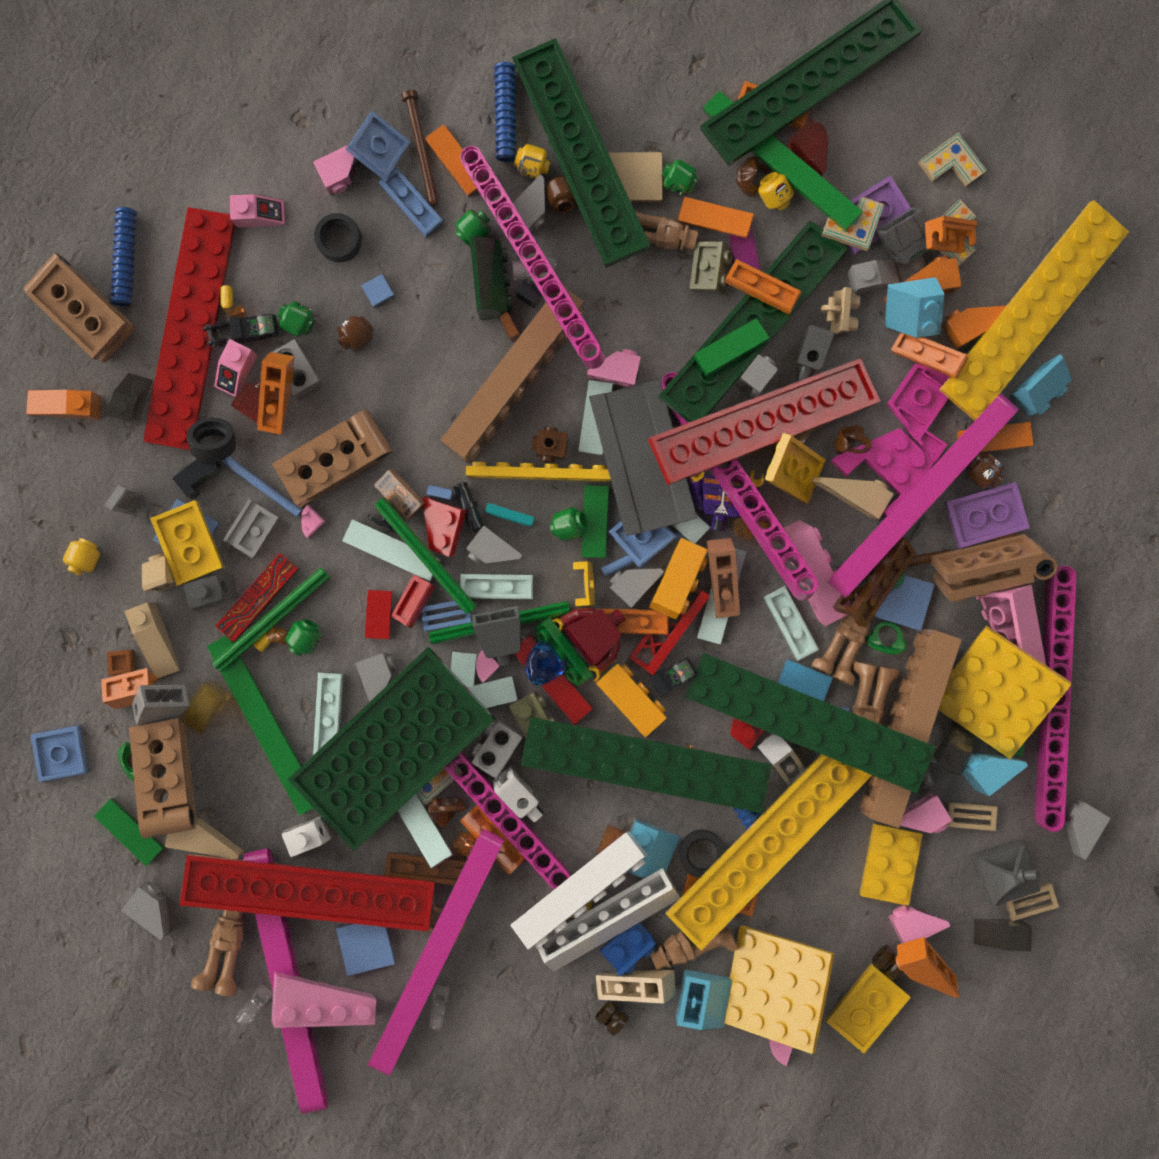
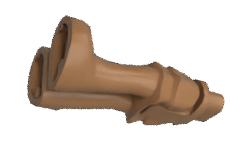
(668, 232)
(849, 631)
(866, 674)
(228, 938)
(679, 949)

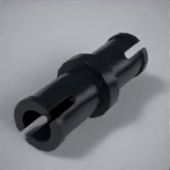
(467, 503)

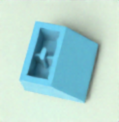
(702, 1000)

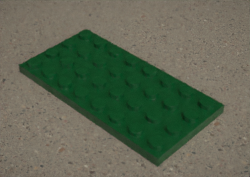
(391, 748)

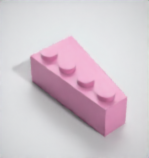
(808, 544)
(1015, 618)
(315, 1004)

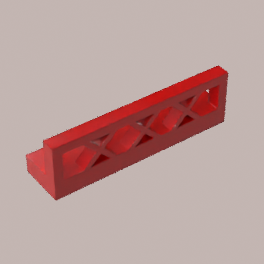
(672, 638)

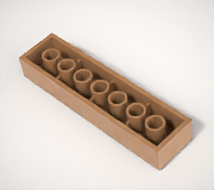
(508, 382)
(913, 715)

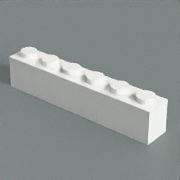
(579, 890)
(609, 919)

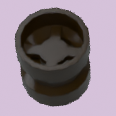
(886, 960)
(611, 1018)

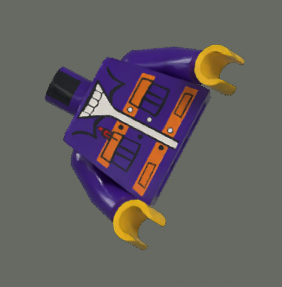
(713, 501)

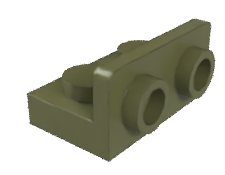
(710, 267)
(529, 707)

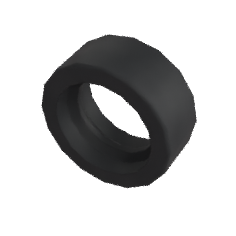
(329, 221)
(213, 452)
(689, 840)

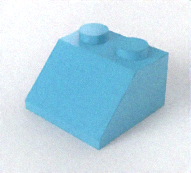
(915, 307)
(1042, 386)
(990, 772)
(657, 844)

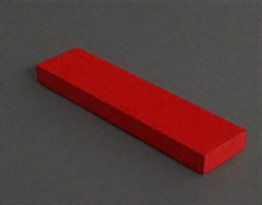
(559, 689)

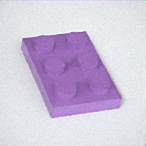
(893, 200)
(987, 515)

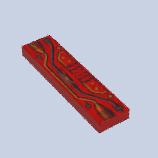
(256, 597)

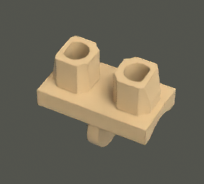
(839, 311)

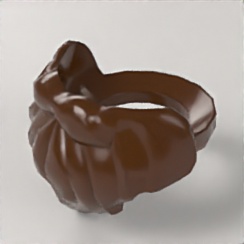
(746, 174)
(853, 433)
(443, 809)

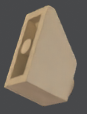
(157, 574)

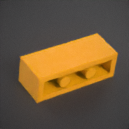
(679, 579)
(632, 699)

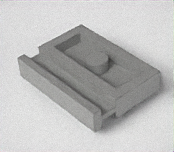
(251, 529)

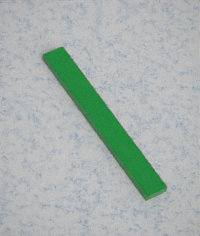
(798, 173)
(262, 722)

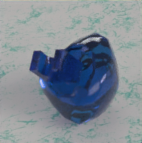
(543, 664)

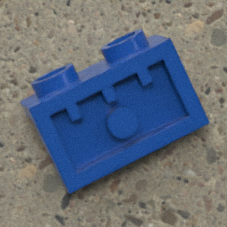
(628, 948)

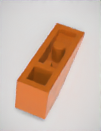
(944, 270)
(969, 324)
(274, 391)
(64, 404)
(926, 966)

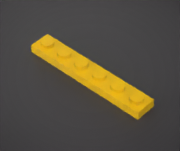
(527, 471)

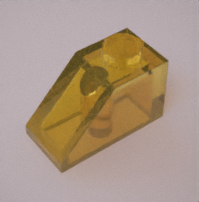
(205, 706)

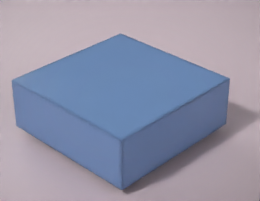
(377, 290)
(441, 493)

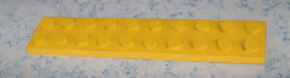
(1035, 309)
(765, 848)

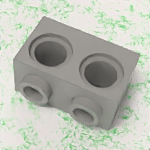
(301, 367)
(757, 376)
(501, 751)

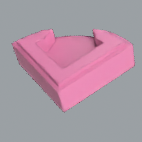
(310, 521)
(485, 666)
(780, 1051)

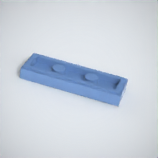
(411, 202)

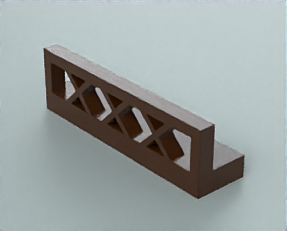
(879, 585)

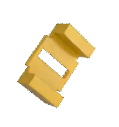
(588, 576)

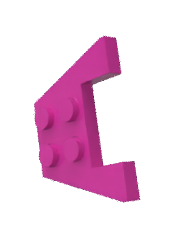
(917, 405)
(894, 459)

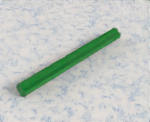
(425, 555)
(525, 617)
(271, 619)

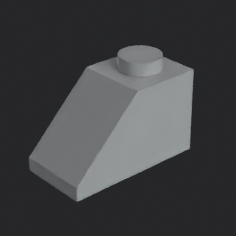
(532, 205)
(872, 276)
(491, 549)
(634, 583)
(376, 673)
(782, 759)
(1084, 827)
(149, 910)

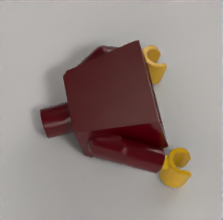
(594, 635)

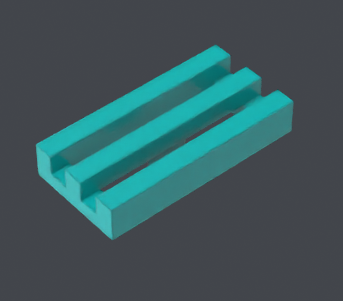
(510, 515)

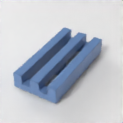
(425, 618)

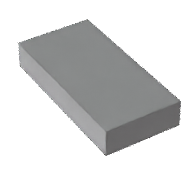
(123, 499)

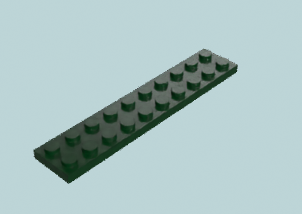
(810, 80)
(581, 153)
(800, 265)
(811, 723)
(646, 764)

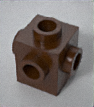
(559, 441)

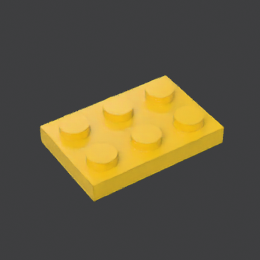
(794, 468)
(187, 543)
(890, 864)
(867, 1008)

